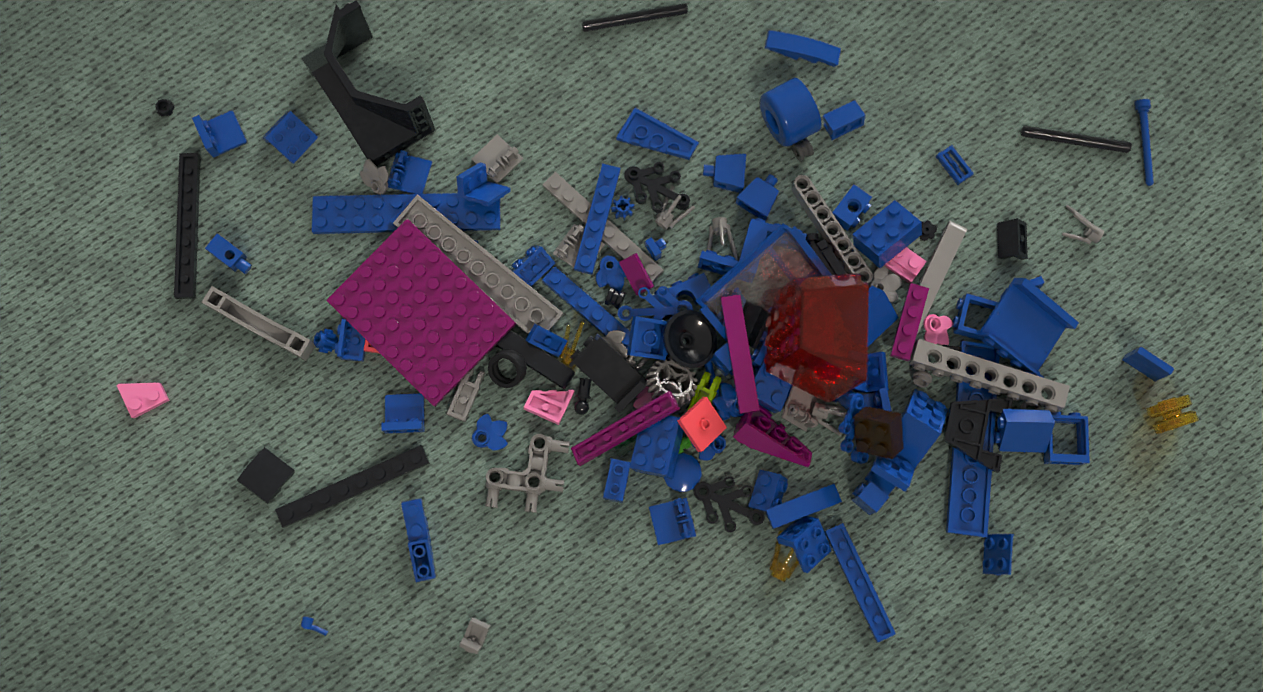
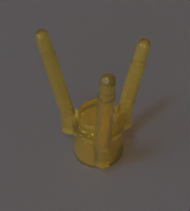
(567, 353)
(781, 570)

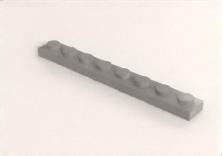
(612, 235)

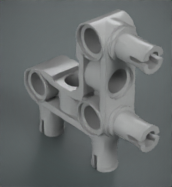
(520, 480)

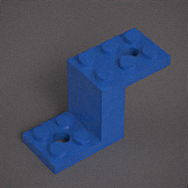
(756, 233)
(921, 427)

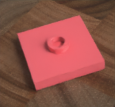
(702, 424)

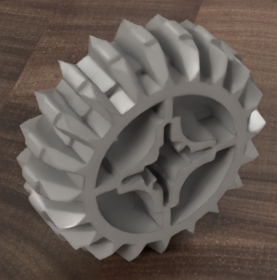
(672, 378)

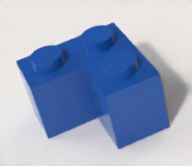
(873, 493)

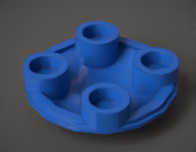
(686, 474)

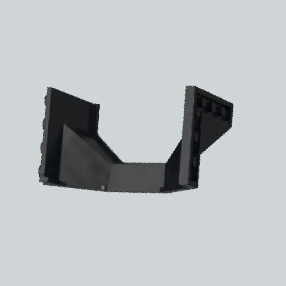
(375, 123)

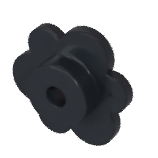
(931, 230)

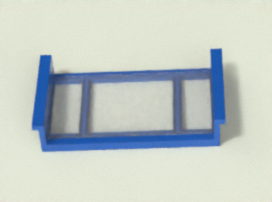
(763, 273)

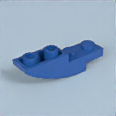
(419, 540)

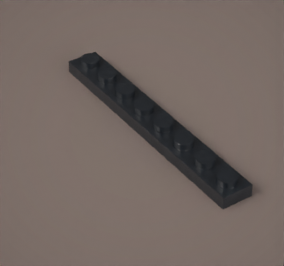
(187, 226)
(352, 486)

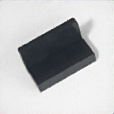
(1012, 239)
(755, 322)

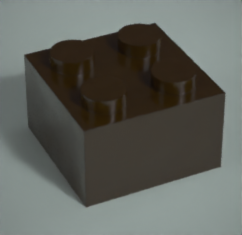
(878, 432)

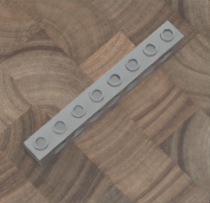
(1056, 391)

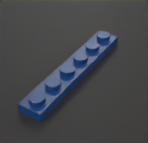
(597, 219)
(584, 304)
(860, 583)

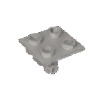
(498, 157)
(570, 245)
(800, 408)

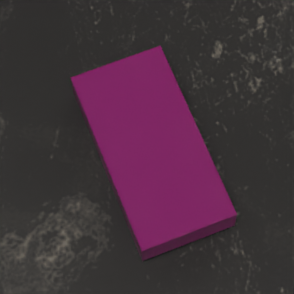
(636, 273)

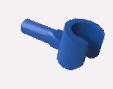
(307, 623)

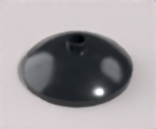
(699, 337)

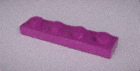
(909, 322)

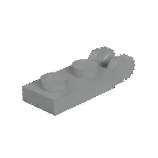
(465, 396)

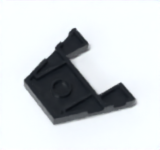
(968, 425)

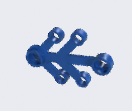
(659, 309)
(854, 403)

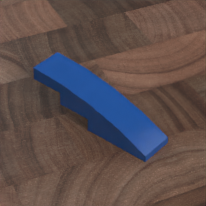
(802, 47)
(803, 506)

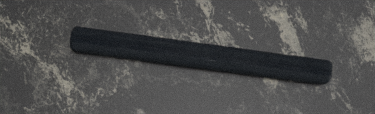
(635, 17)
(1076, 139)

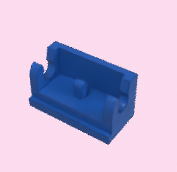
(843, 120)

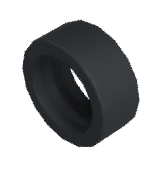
(497, 376)

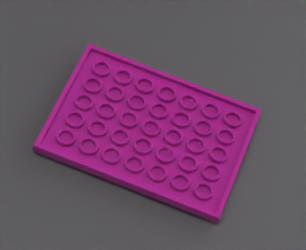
(421, 312)

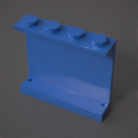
(1025, 326)

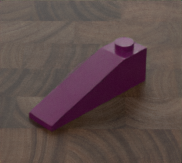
(765, 435)

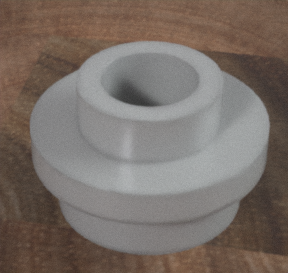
(922, 378)

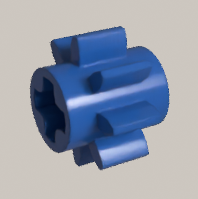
(622, 213)
(325, 340)

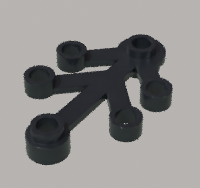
(655, 186)
(725, 502)

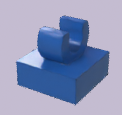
(655, 248)

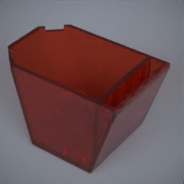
(820, 334)

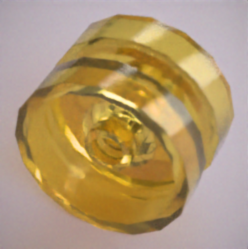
(1172, 414)

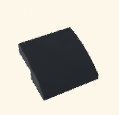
(265, 475)

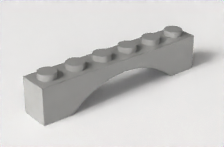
(258, 324)

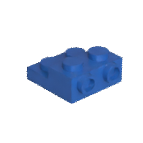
(647, 338)

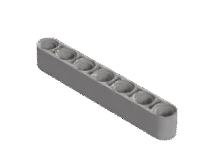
(830, 222)
(940, 263)

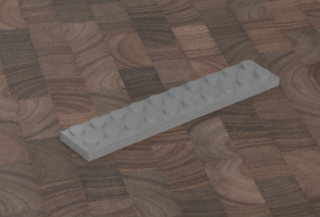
(497, 281)

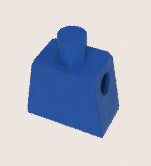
(727, 172)
(759, 196)
(223, 251)

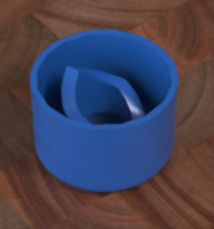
(790, 112)

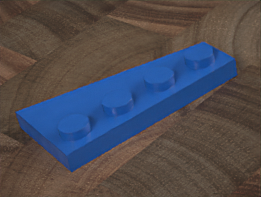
(654, 135)

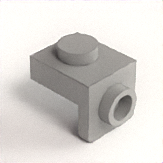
(475, 636)

